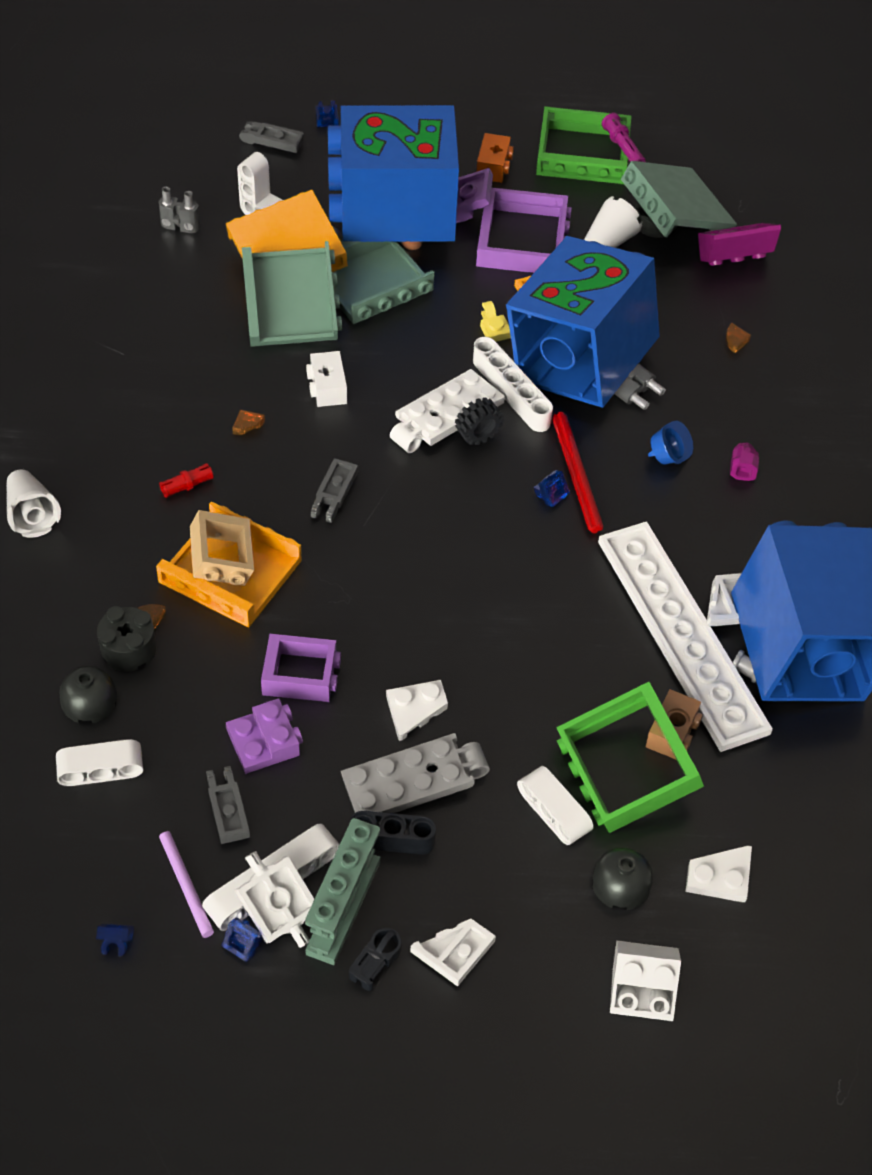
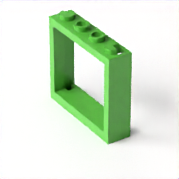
(579, 166)
(607, 714)

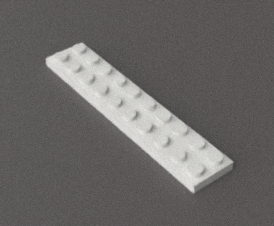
(684, 637)

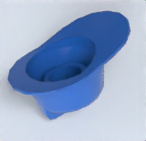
(672, 443)

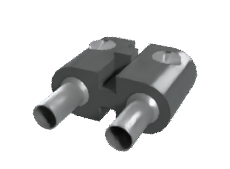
(179, 214)
(638, 382)

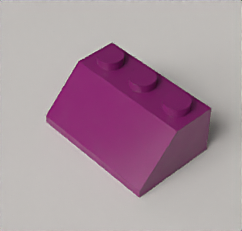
(738, 242)

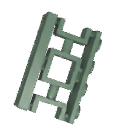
(342, 891)

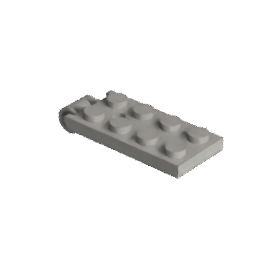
(403, 777)

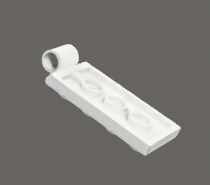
(443, 402)

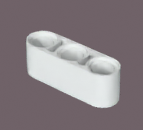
(99, 762)
(555, 805)

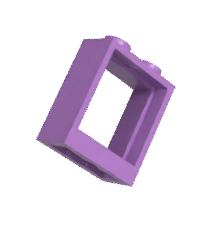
(299, 687)

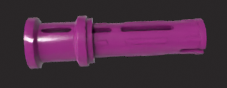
(620, 134)

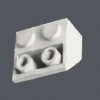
(645, 980)

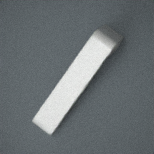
(255, 186)

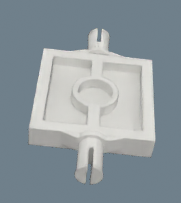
(276, 899)

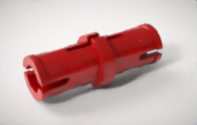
(186, 480)

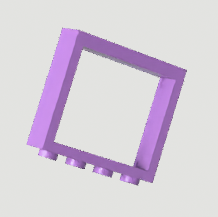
(526, 203)

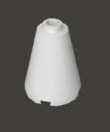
(614, 223)
(30, 505)

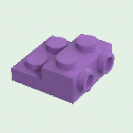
(473, 193)
(264, 736)

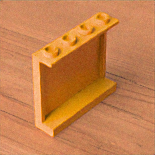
(287, 226)
(273, 560)

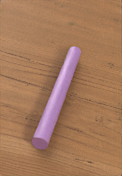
(186, 884)

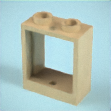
(225, 528)

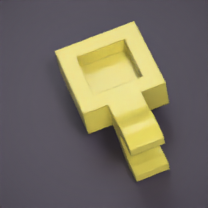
(492, 325)

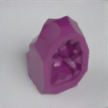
(744, 462)

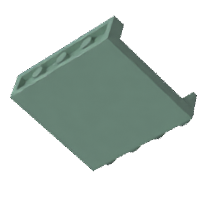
(675, 197)
(378, 279)
(291, 296)

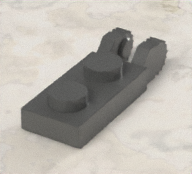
(272, 136)
(334, 488)
(227, 807)

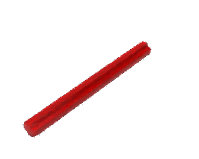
(577, 473)

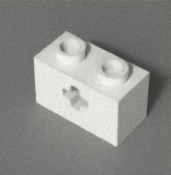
(328, 378)

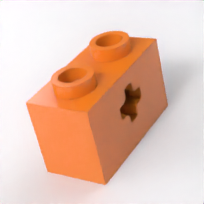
(495, 155)

